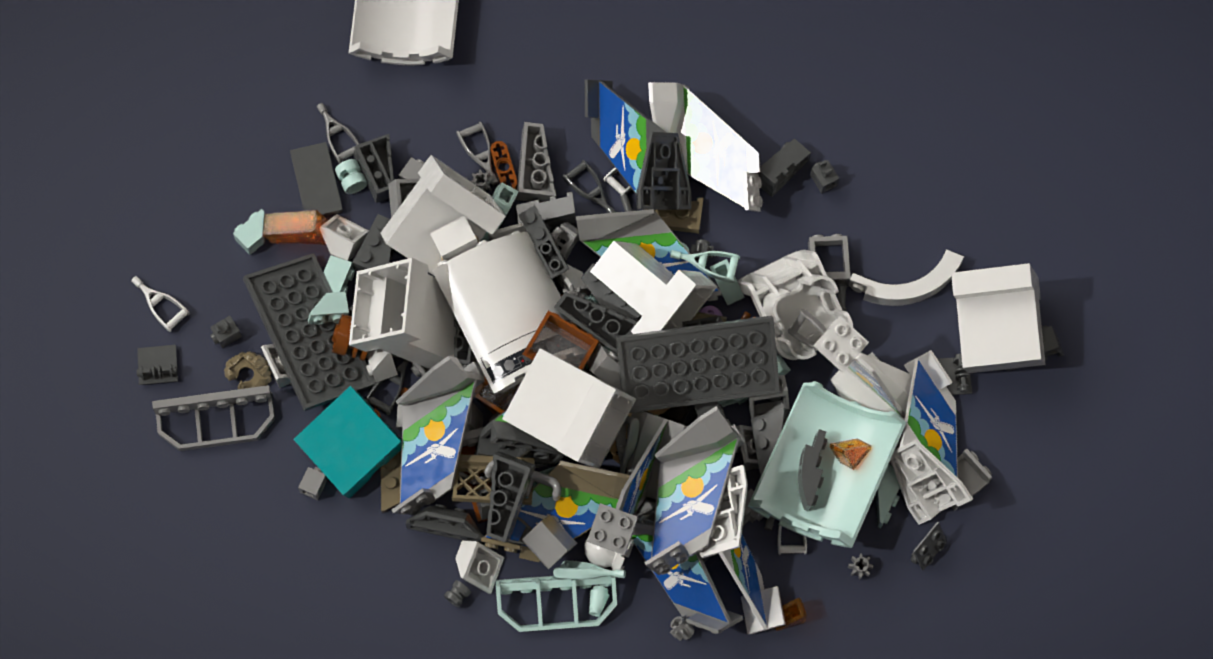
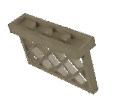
(477, 464)

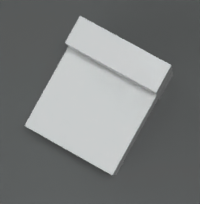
(433, 203)
(652, 289)
(402, 313)
(999, 318)
(569, 409)

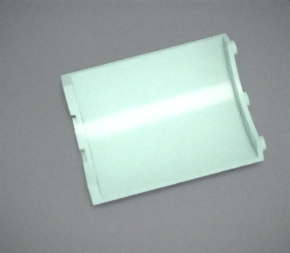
(844, 491)

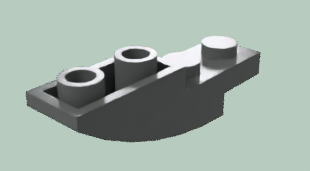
(543, 242)
(808, 476)

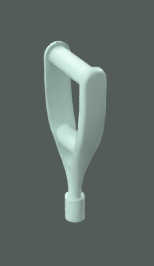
(702, 263)
(584, 570)

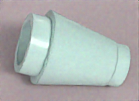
(598, 599)

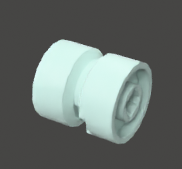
(351, 176)

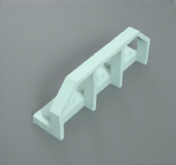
(546, 583)

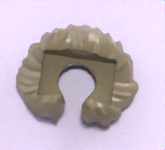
(250, 360)

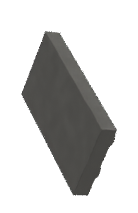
(316, 179)

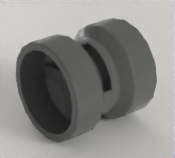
(457, 593)

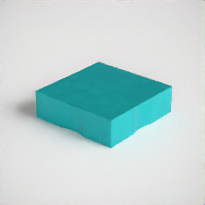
(349, 442)

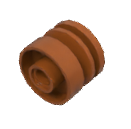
(341, 338)

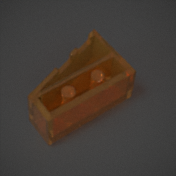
(294, 227)

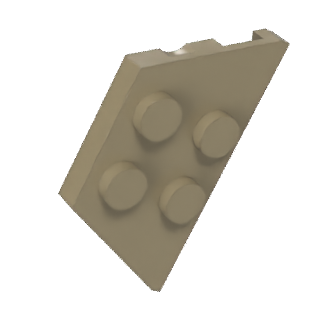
(391, 483)

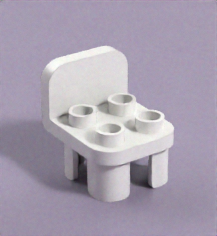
(785, 289)

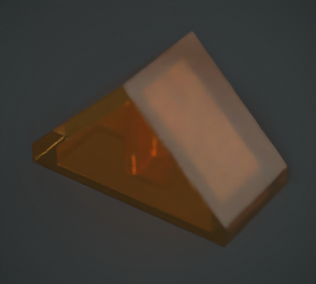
(850, 452)
(793, 613)

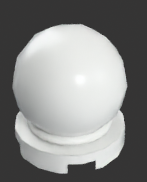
(606, 558)

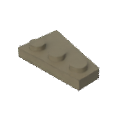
(685, 219)

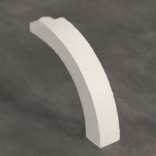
(910, 292)

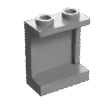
(972, 473)

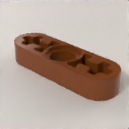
(502, 174)

